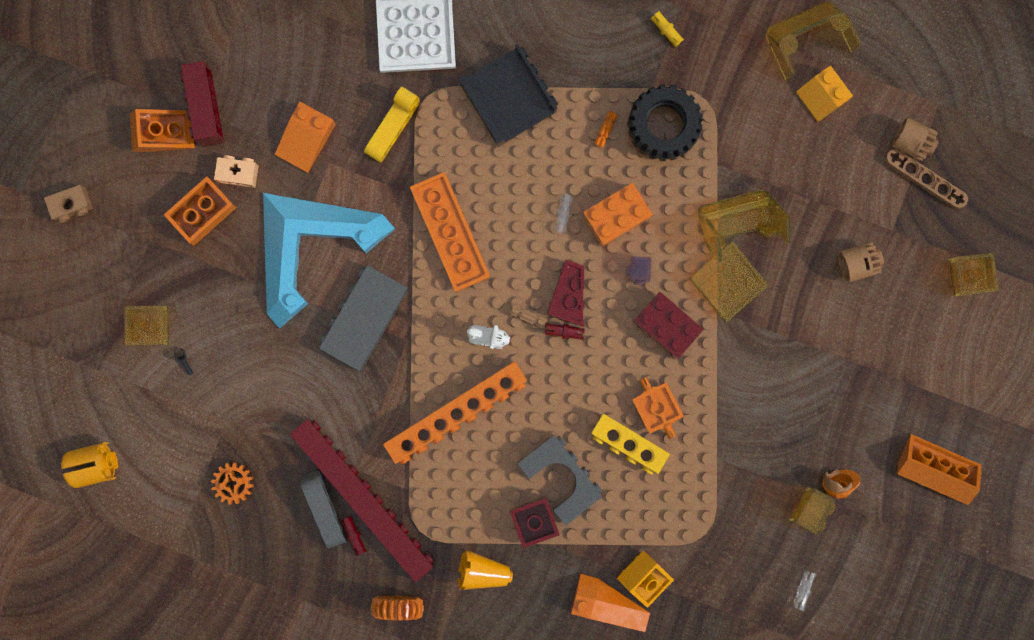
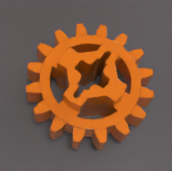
(231, 476)

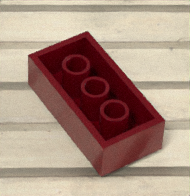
(202, 104)

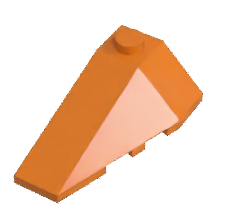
(603, 603)

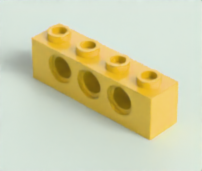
(658, 455)

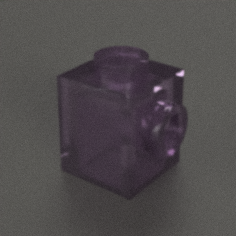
(639, 270)

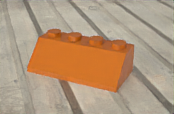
(940, 469)

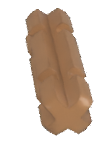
(528, 316)

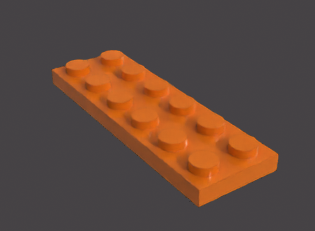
(450, 232)

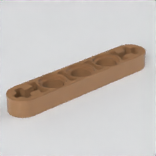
(936, 180)

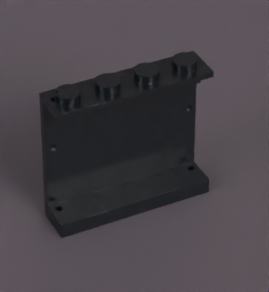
(509, 95)

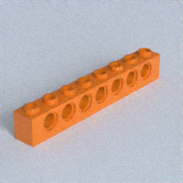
(394, 446)

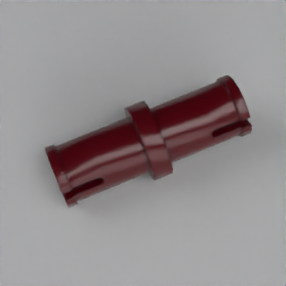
(564, 331)
(353, 536)

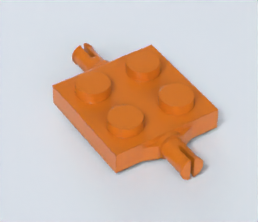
(657, 408)

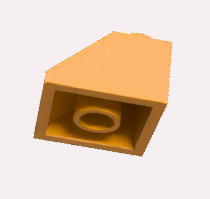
(824, 93)
(645, 579)

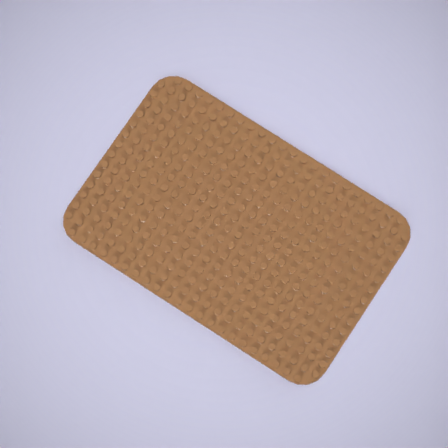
(510, 202)

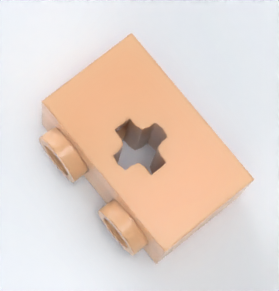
(246, 177)

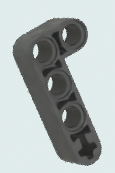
(314, 489)

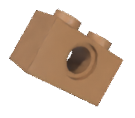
(57, 203)

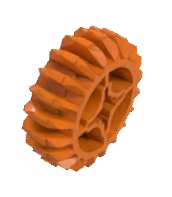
(397, 607)

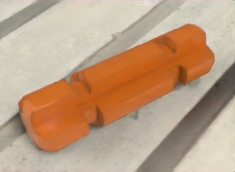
(605, 129)

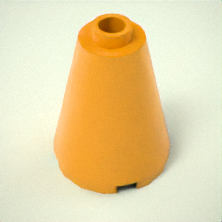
(482, 572)

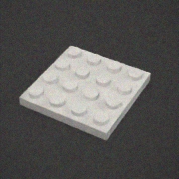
(415, 35)

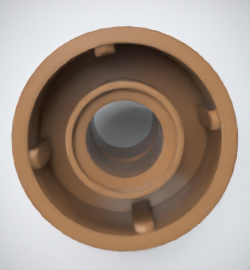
(915, 139)
(860, 262)

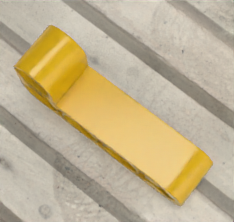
(393, 124)

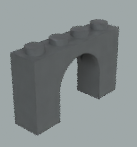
(584, 493)

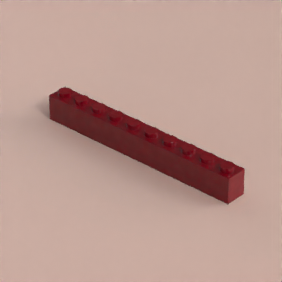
(362, 500)

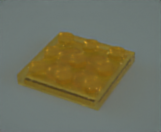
(729, 283)

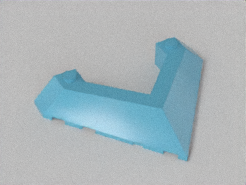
(286, 222)

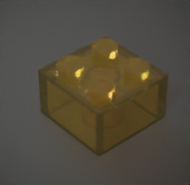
(973, 275)
(146, 325)
(813, 510)

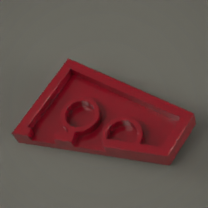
(568, 295)

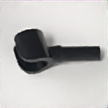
(182, 359)

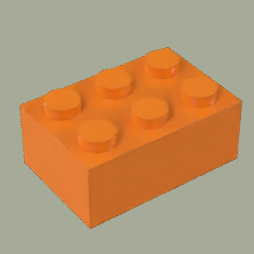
(200, 211)
(617, 214)

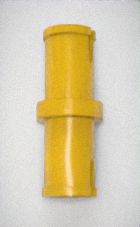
(667, 29)

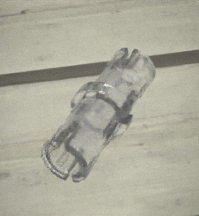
(563, 213)
(804, 590)

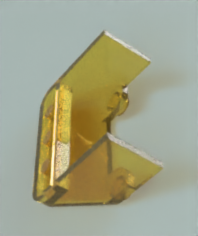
(783, 34)
(740, 216)

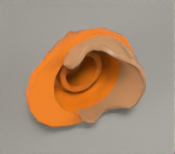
(840, 483)

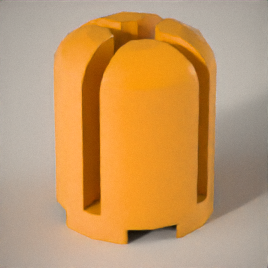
(100, 454)

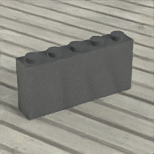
(363, 318)

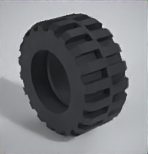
(674, 99)

